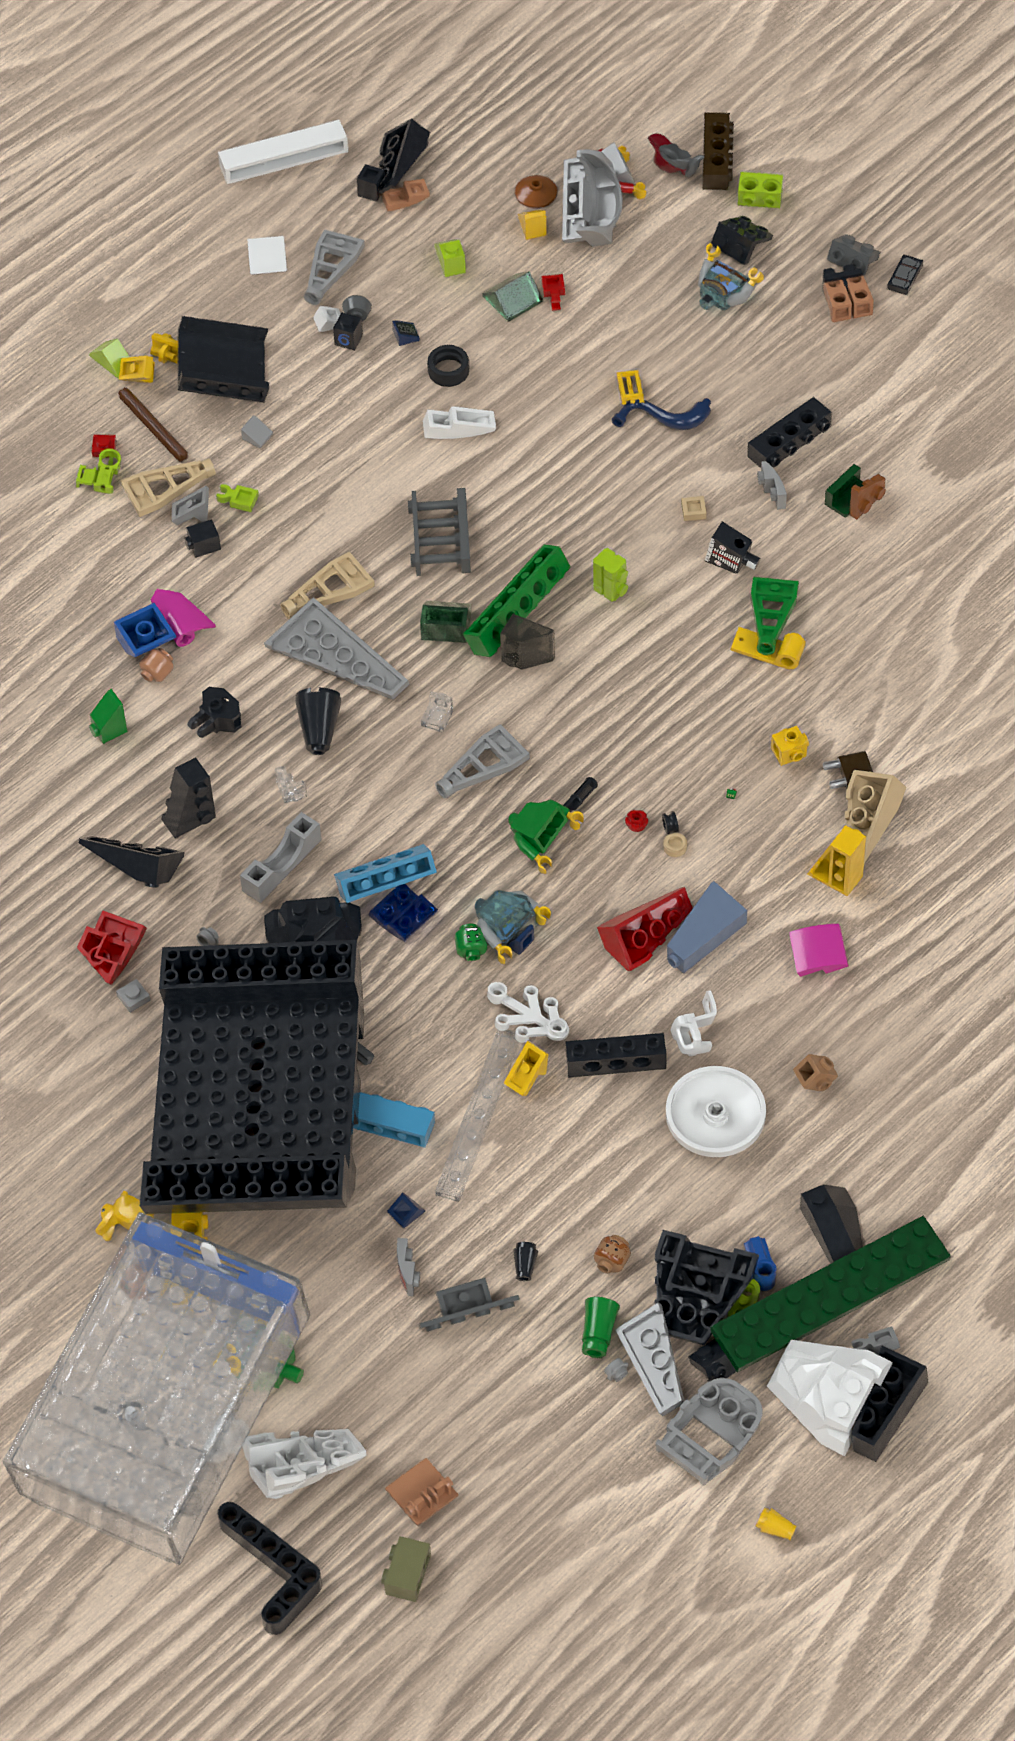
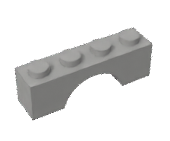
(264, 876)

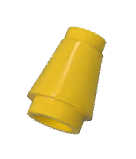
(775, 1524)

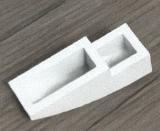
(458, 423)

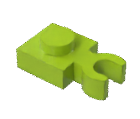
(240, 498)

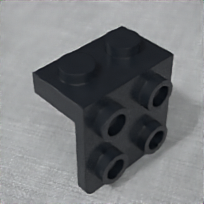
(738, 238)

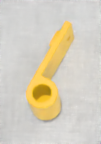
(786, 654)

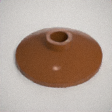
(536, 191)

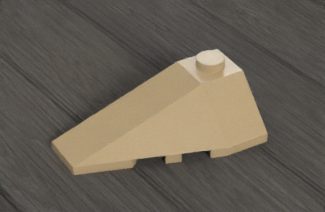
(872, 804)

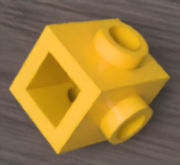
(789, 745)

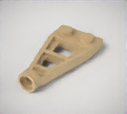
(145, 501)
(348, 570)

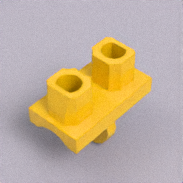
(164, 348)

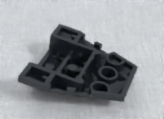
(313, 921)
(698, 1284)

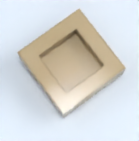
(693, 508)

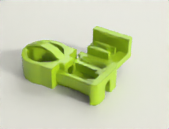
(103, 475)

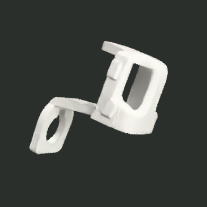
(687, 1022)

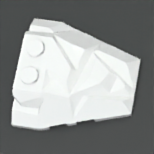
(827, 1387)
(299, 1461)

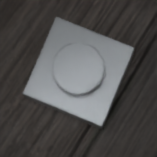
(133, 995)

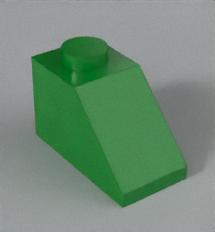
(108, 718)

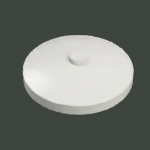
(715, 1111)

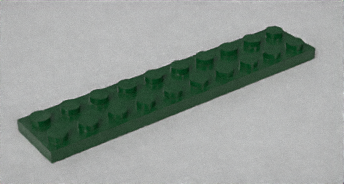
(830, 1293)

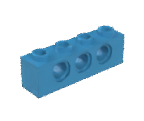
(385, 873)

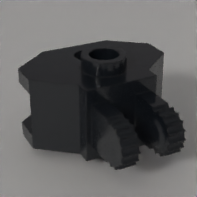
(216, 713)

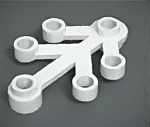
(553, 1028)

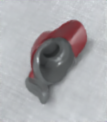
(671, 158)

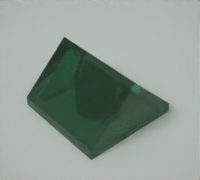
(514, 295)

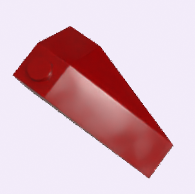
(640, 931)

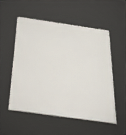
(267, 255)

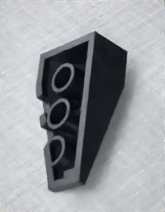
(400, 150)
(143, 864)
(832, 1220)

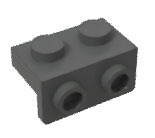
(847, 251)

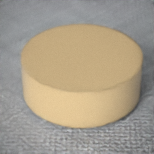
(675, 845)

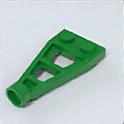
(777, 591)

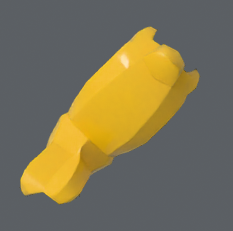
(122, 1212)

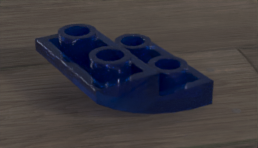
(403, 912)

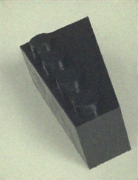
(888, 1404)

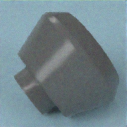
(357, 306)

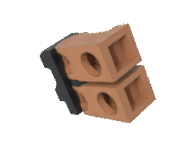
(847, 293)

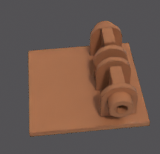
(422, 1491)

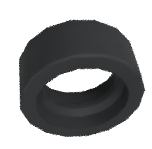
(445, 378)

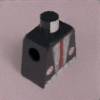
(731, 550)

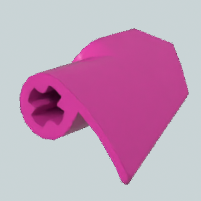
(181, 615)

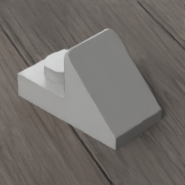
(191, 506)

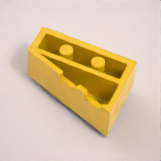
(842, 861)

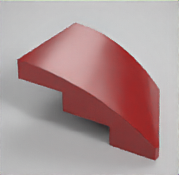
(111, 944)

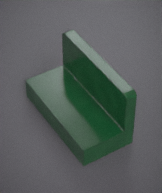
(839, 493)

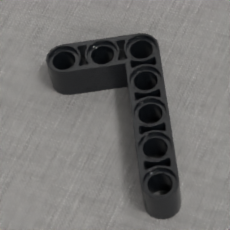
(275, 1561)

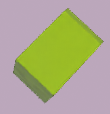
(110, 355)

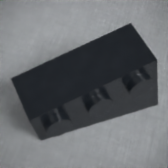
(190, 799)

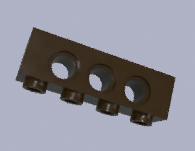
(716, 151)

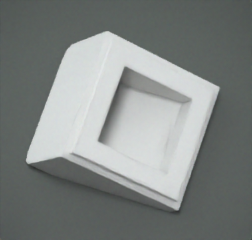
(326, 318)

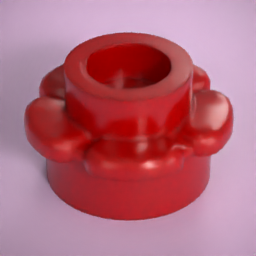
(636, 825)

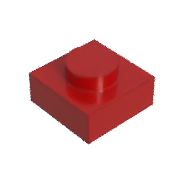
(102, 442)

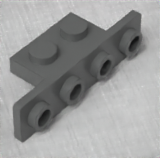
(465, 1300)

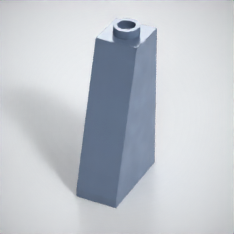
(705, 928)

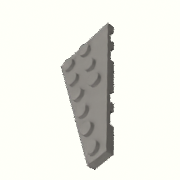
(329, 645)

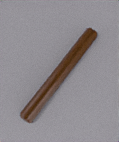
(153, 424)

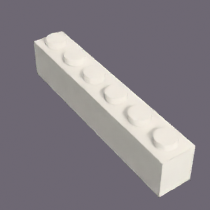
(283, 151)

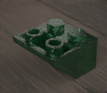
(445, 621)

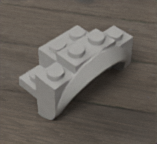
(591, 206)

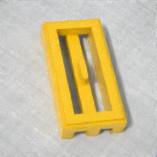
(631, 396)

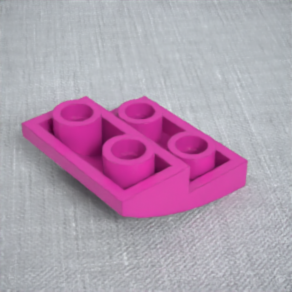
(818, 949)

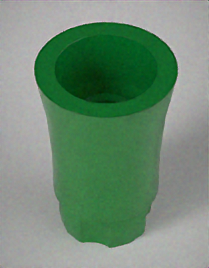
(598, 1325)

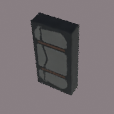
(905, 274)

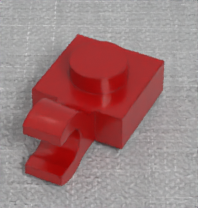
(553, 287)

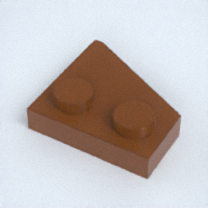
(866, 496)

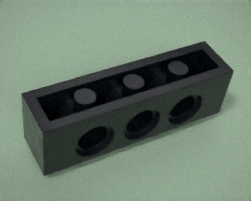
(790, 433)
(616, 1055)

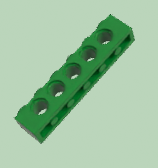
(517, 598)

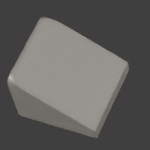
(256, 432)

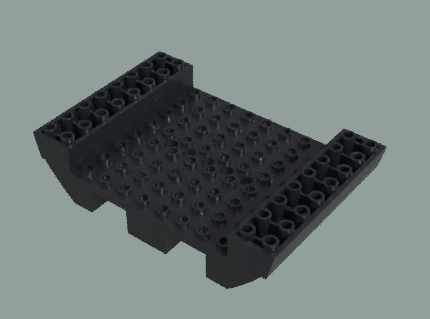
(216, 1007)

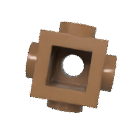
(816, 1072)

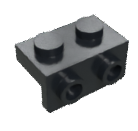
(712, 1361)

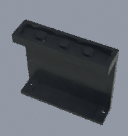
(222, 359)

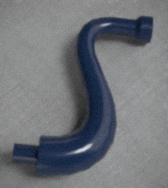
(679, 421)

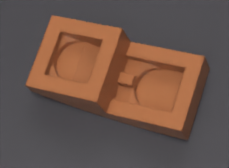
(411, 193)

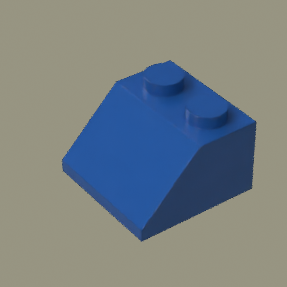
(143, 630)

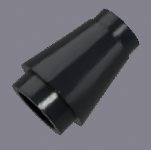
(525, 1259)

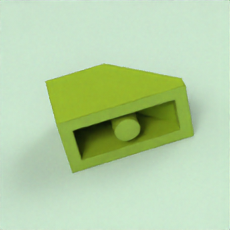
(451, 257)

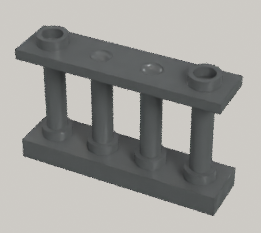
(459, 522)

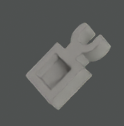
(882, 1337)

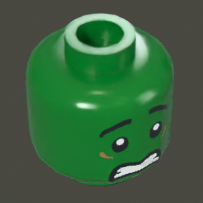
(470, 942)

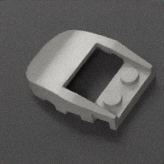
(725, 1410)

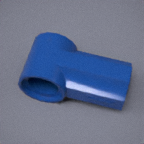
(765, 1264)

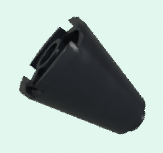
(318, 717)

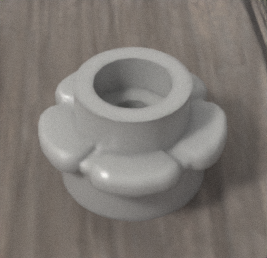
(207, 936)
(616, 1370)

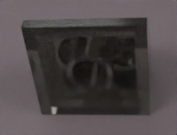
(526, 643)

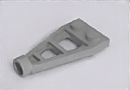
(334, 244)
(501, 744)

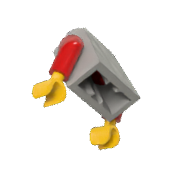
(619, 157)

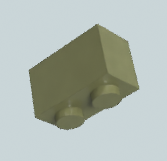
(407, 1568)

